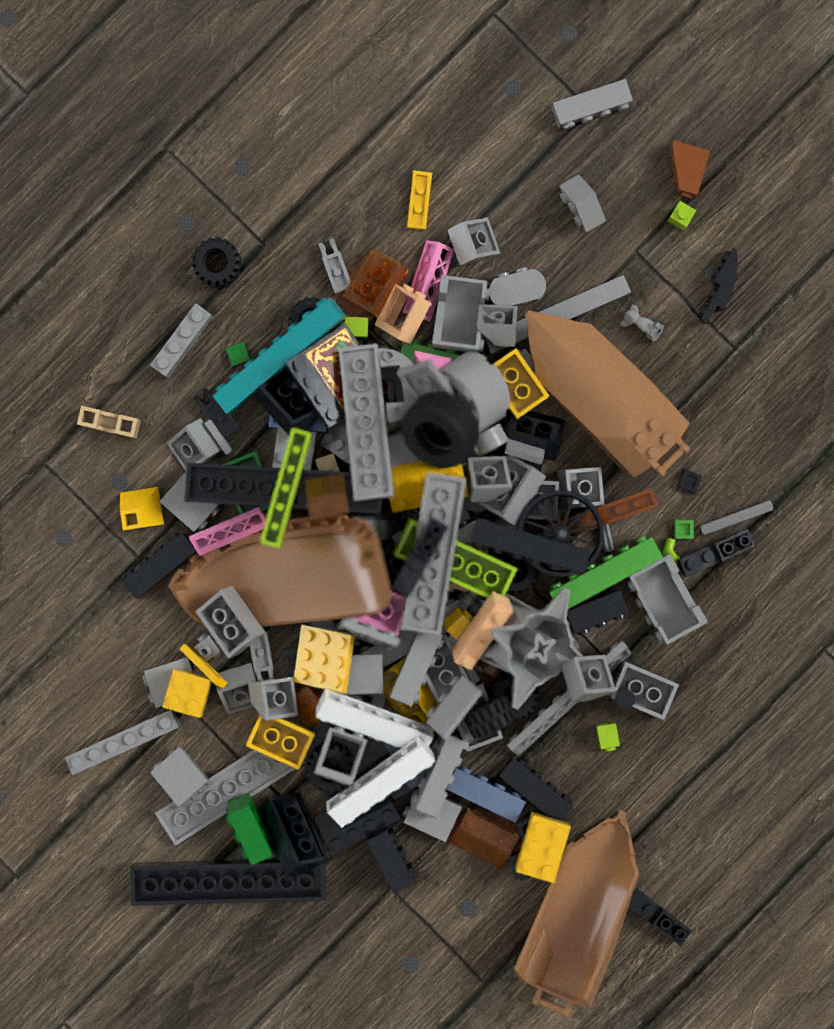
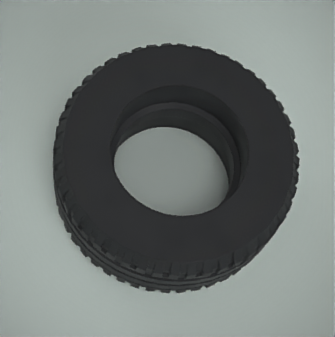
(453, 417)

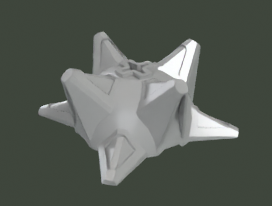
(532, 645)

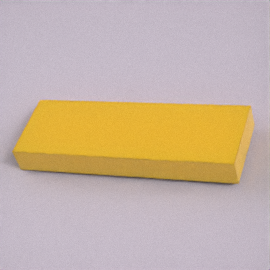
(419, 200)
(204, 666)

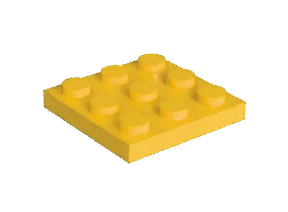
(324, 658)

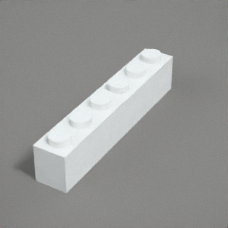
(370, 720)
(380, 782)

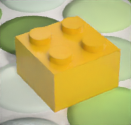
(187, 693)

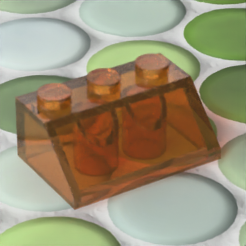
(375, 282)
(484, 838)

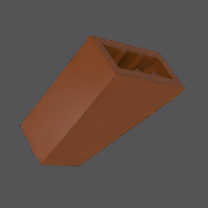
(688, 168)

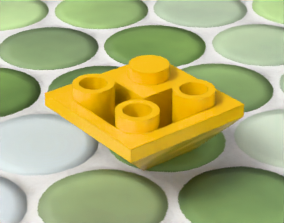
(141, 509)

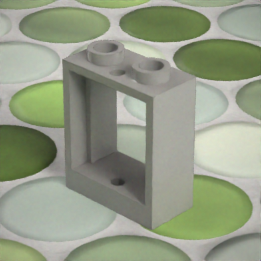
(334, 775)

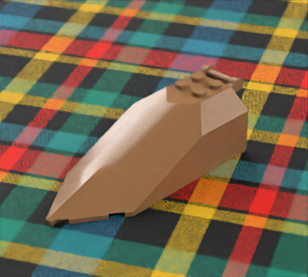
(605, 394)
(581, 918)

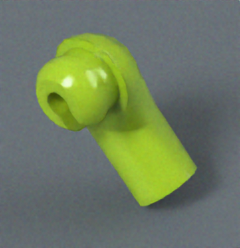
(668, 549)

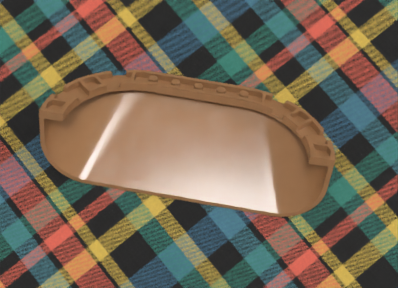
(320, 573)

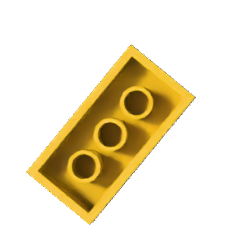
(410, 481)

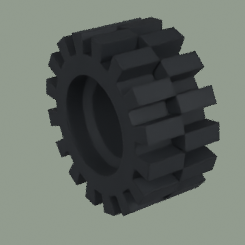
(402, 518)

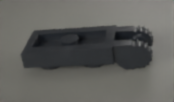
(224, 422)

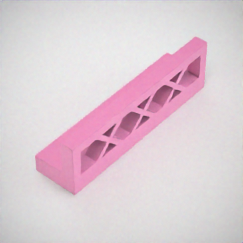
(425, 277)
(229, 531)

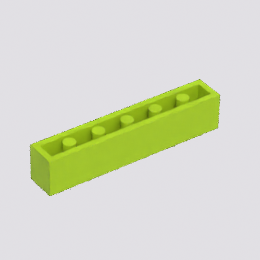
(286, 488)

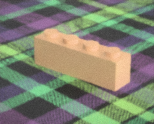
(478, 633)

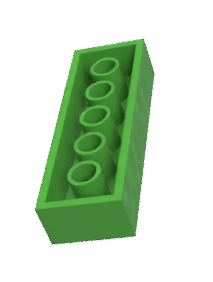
(610, 570)

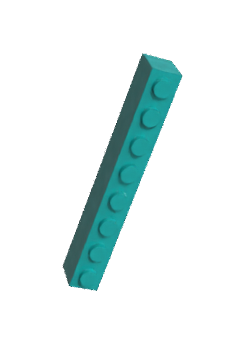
(271, 360)

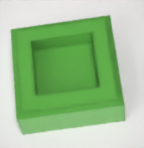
(683, 529)

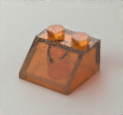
(327, 496)
(306, 703)

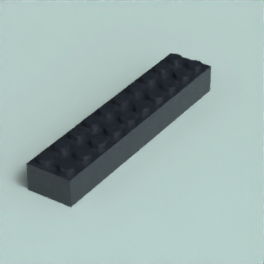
(256, 486)
(223, 883)

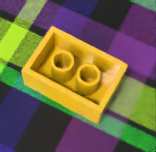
(523, 385)
(281, 740)
(542, 847)

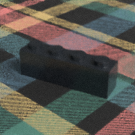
(159, 566)
(534, 789)

